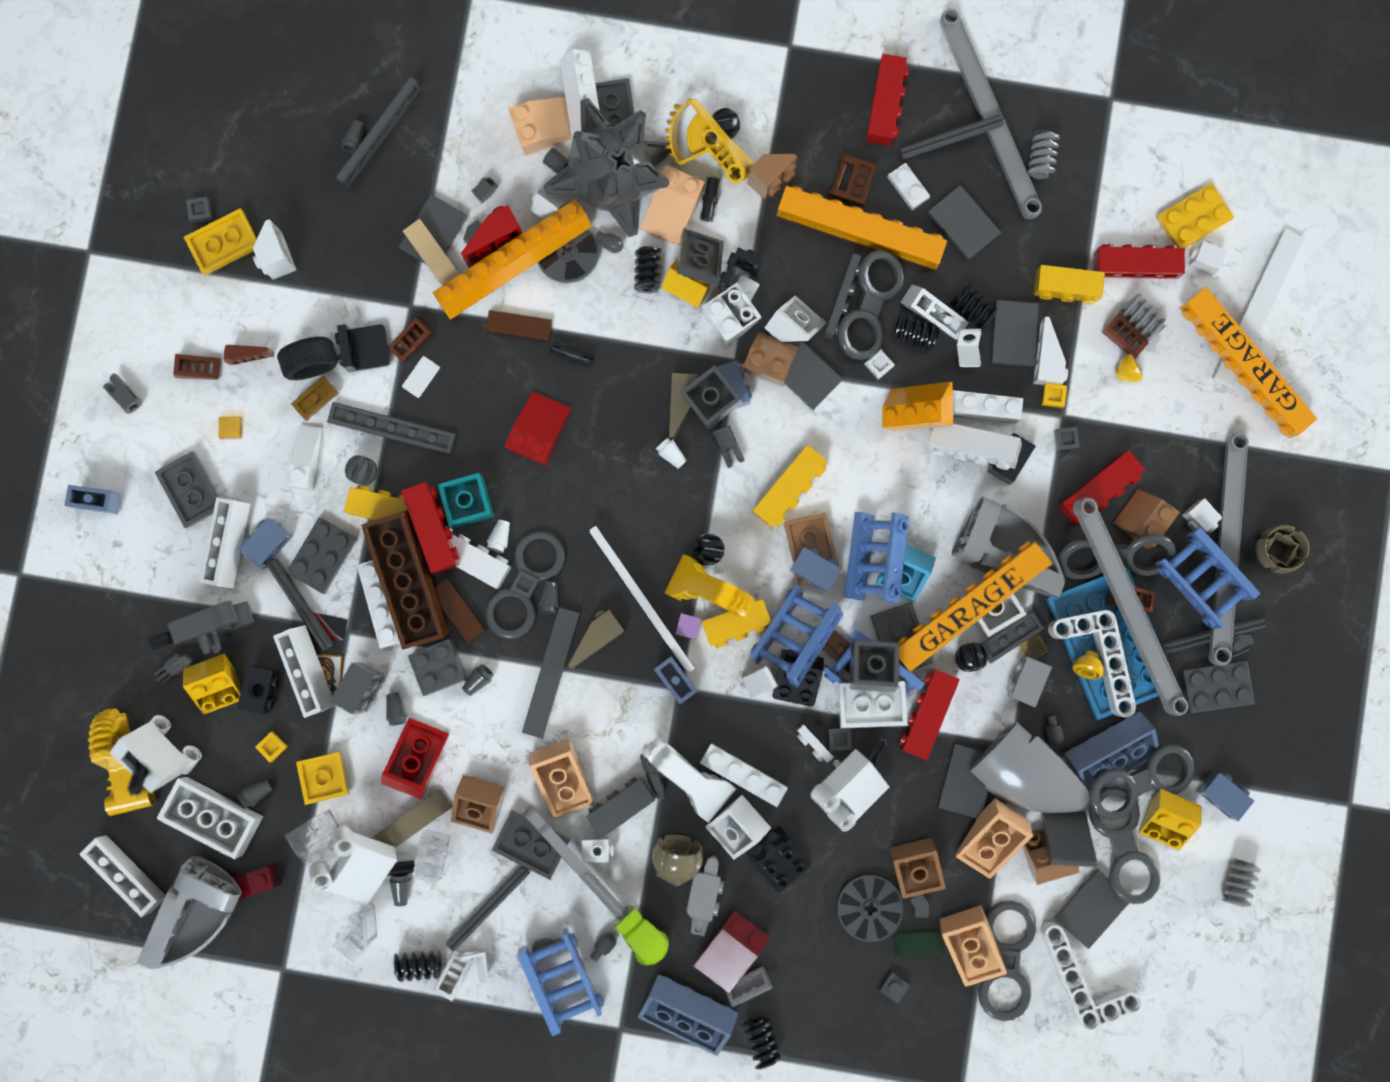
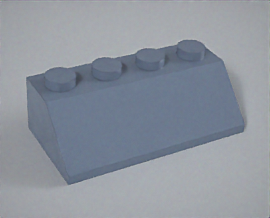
(1118, 747)
(688, 1015)

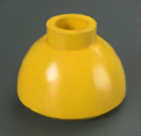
(1129, 370)
(1089, 666)

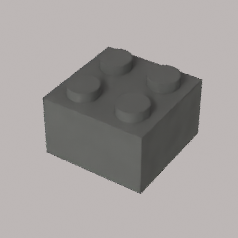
(711, 397)
(874, 666)
(437, 667)
(357, 688)

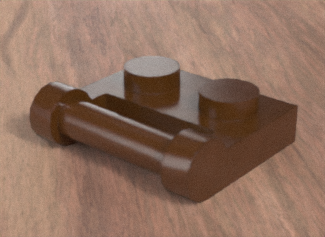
(859, 181)

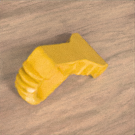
(725, 151)
(693, 582)
(104, 734)

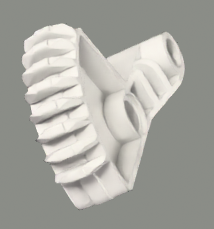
(705, 791)

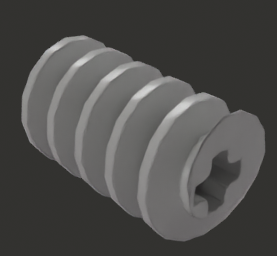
(1043, 154)
(1144, 317)
(1241, 883)

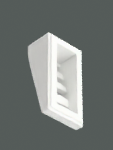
(439, 990)

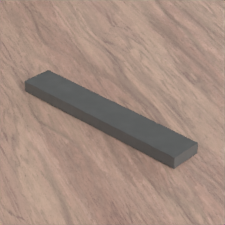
(378, 133)
(391, 428)
(551, 673)

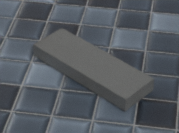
(1012, 636)

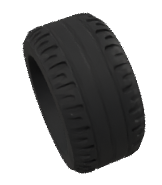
(307, 358)

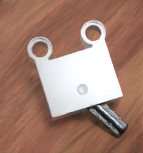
(153, 757)
(855, 784)
(359, 868)

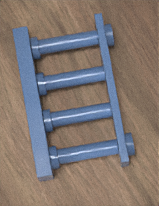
(860, 552)
(1228, 573)
(806, 653)
(911, 680)
(547, 998)

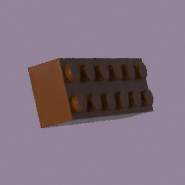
(405, 579)

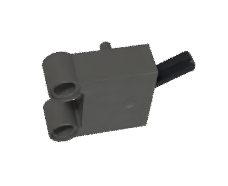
(205, 626)

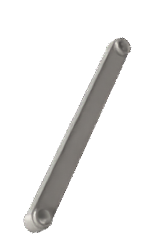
(987, 107)
(1229, 540)
(1130, 606)

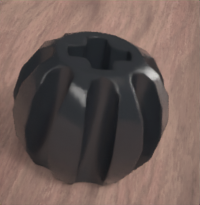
(728, 121)
(708, 549)
(971, 657)

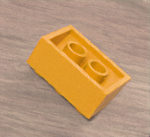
(918, 407)

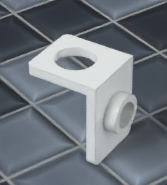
(968, 350)
(482, 962)

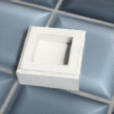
(879, 364)

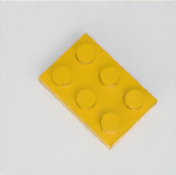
(1195, 217)
(221, 242)

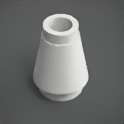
(670, 452)
(499, 537)

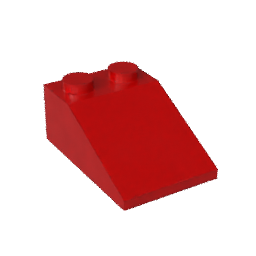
(494, 233)
(538, 429)
(414, 758)

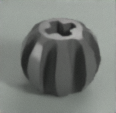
(361, 470)

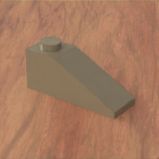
(679, 407)
(599, 634)

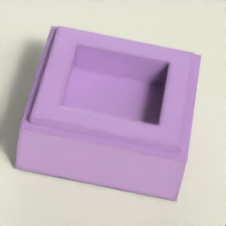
(688, 626)

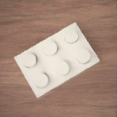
(872, 708)

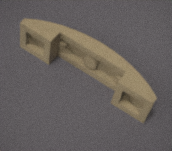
(414, 820)

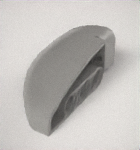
(998, 531)
(1029, 774)
(190, 913)

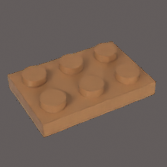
(811, 532)

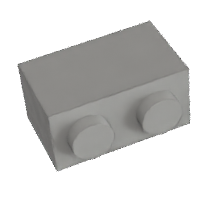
(1028, 680)

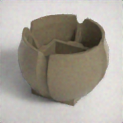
(1293, 557)
(677, 858)

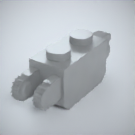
(703, 896)

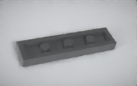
(846, 289)

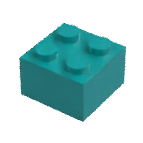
(465, 500)

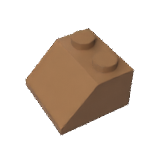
(770, 359)
(1145, 515)
(477, 803)
(917, 868)

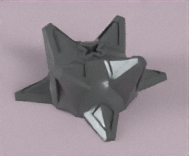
(611, 166)

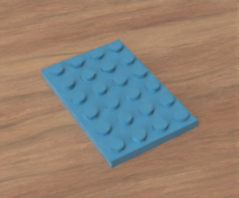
(1092, 598)

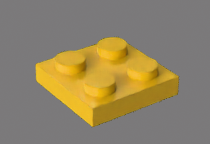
(322, 778)

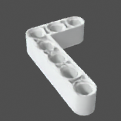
(1105, 654)
(1078, 984)

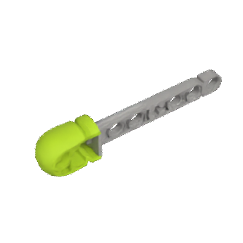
(638, 933)

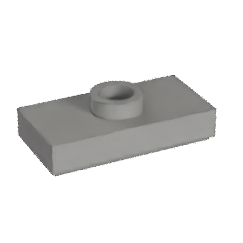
(749, 986)

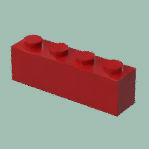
(886, 99)
(1140, 261)
(1105, 484)
(430, 528)
(929, 713)

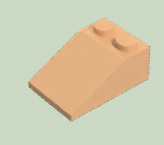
(541, 123)
(673, 206)
(560, 778)
(994, 838)
(972, 946)

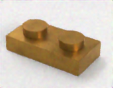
(315, 398)

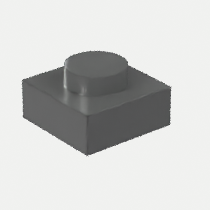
(199, 209)
(1066, 439)
(839, 739)
(894, 987)

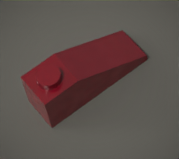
(258, 880)

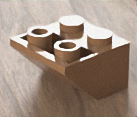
(770, 173)
(1039, 862)

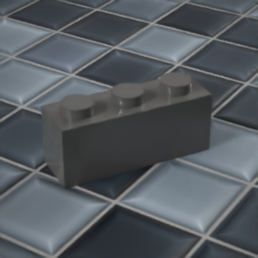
(620, 806)

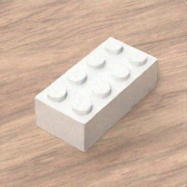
(210, 817)

